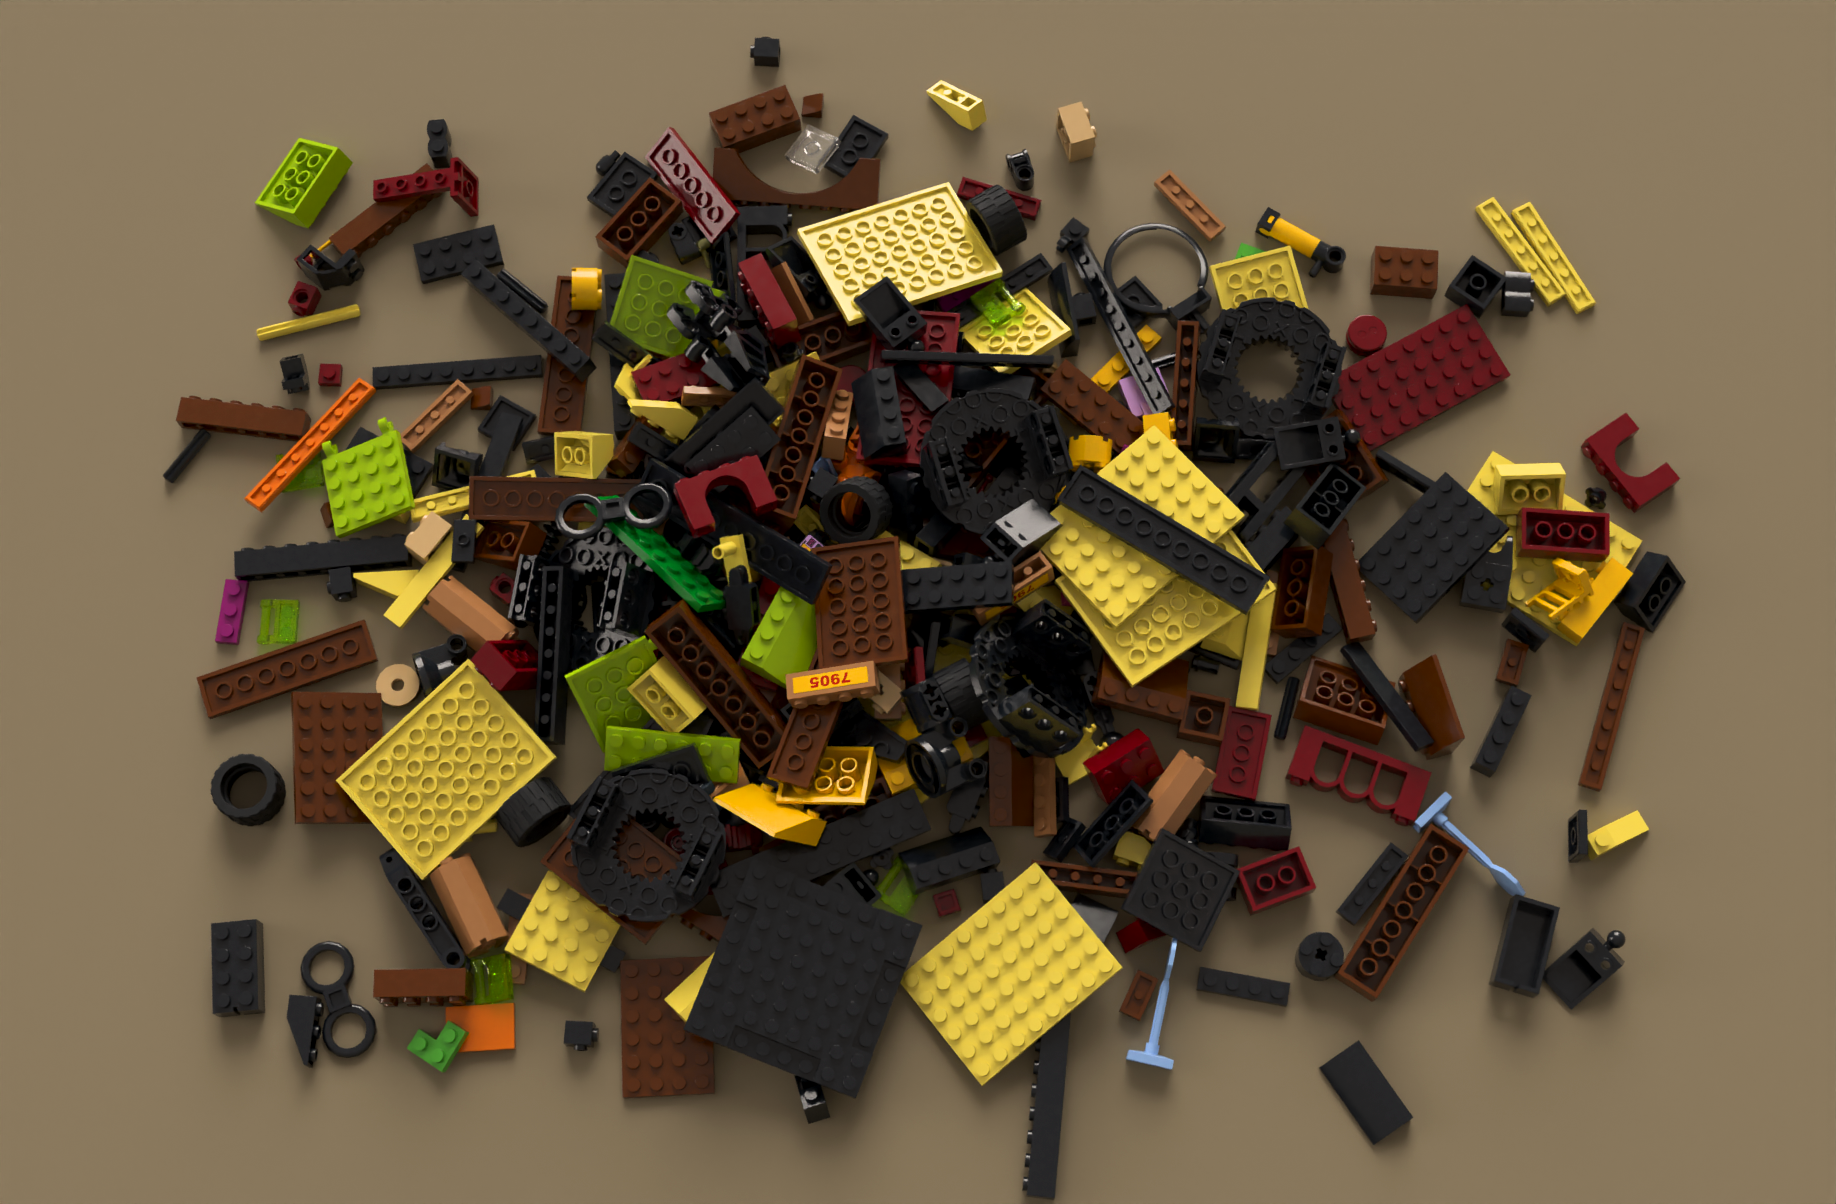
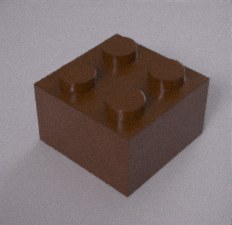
(1204, 718)

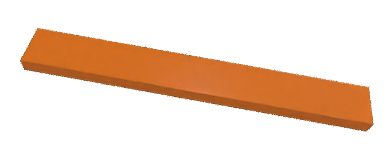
(310, 445)

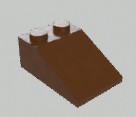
(505, 540)

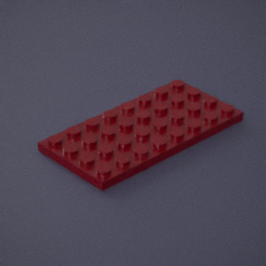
(940, 336)
(1418, 378)

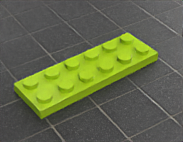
(631, 745)

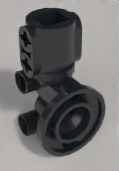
(438, 662)
(932, 756)

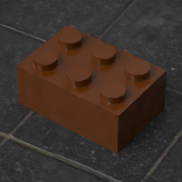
(1404, 272)

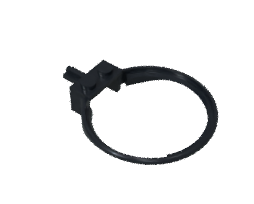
(1187, 310)

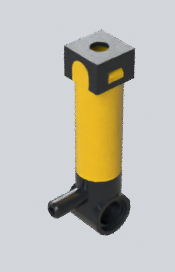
(1301, 241)

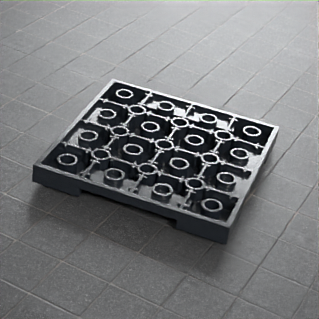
(803, 978)

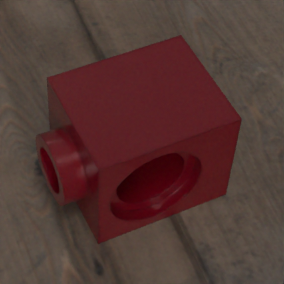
(301, 292)
(498, 584)

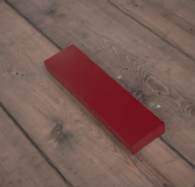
(1027, 205)

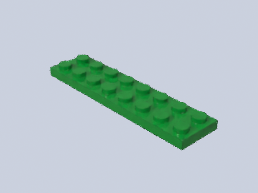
(667, 563)

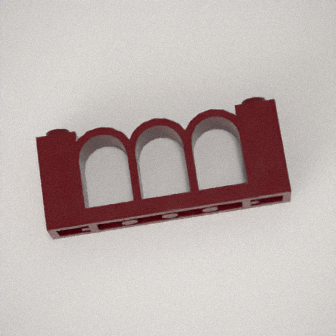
(1411, 791)

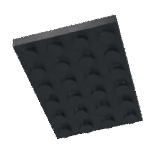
(1431, 547)

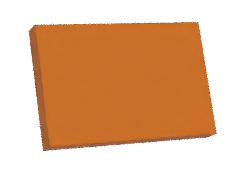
(489, 1026)

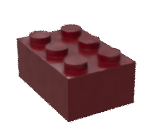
(1121, 762)
(1275, 881)

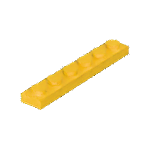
(1117, 368)

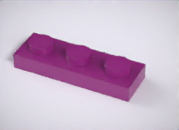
(232, 612)

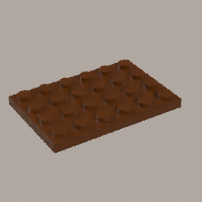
(862, 605)
(327, 739)
(638, 853)
(655, 1050)

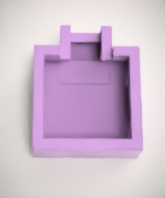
(1133, 396)

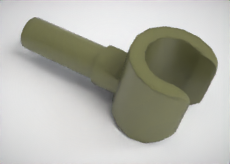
(702, 245)

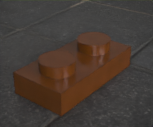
(1511, 662)
(1138, 995)

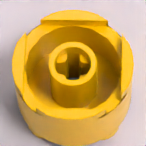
(586, 288)
(1090, 452)

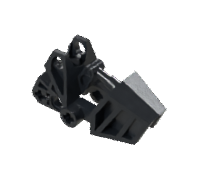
(713, 323)

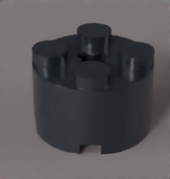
(1324, 944)

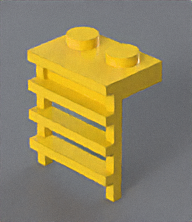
(1571, 582)

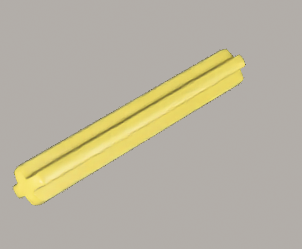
(308, 322)

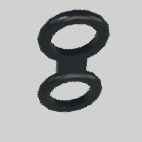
(613, 511)
(338, 999)

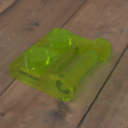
(992, 307)
(309, 477)
(285, 621)
(902, 897)
(499, 979)

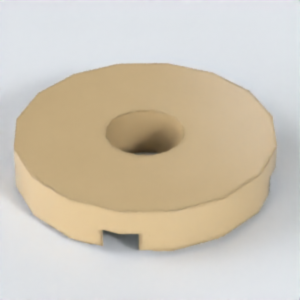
(396, 673)

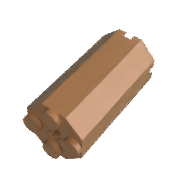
(467, 615)
(1174, 796)
(469, 905)

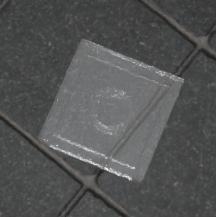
(812, 149)

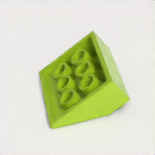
(304, 182)
(783, 639)

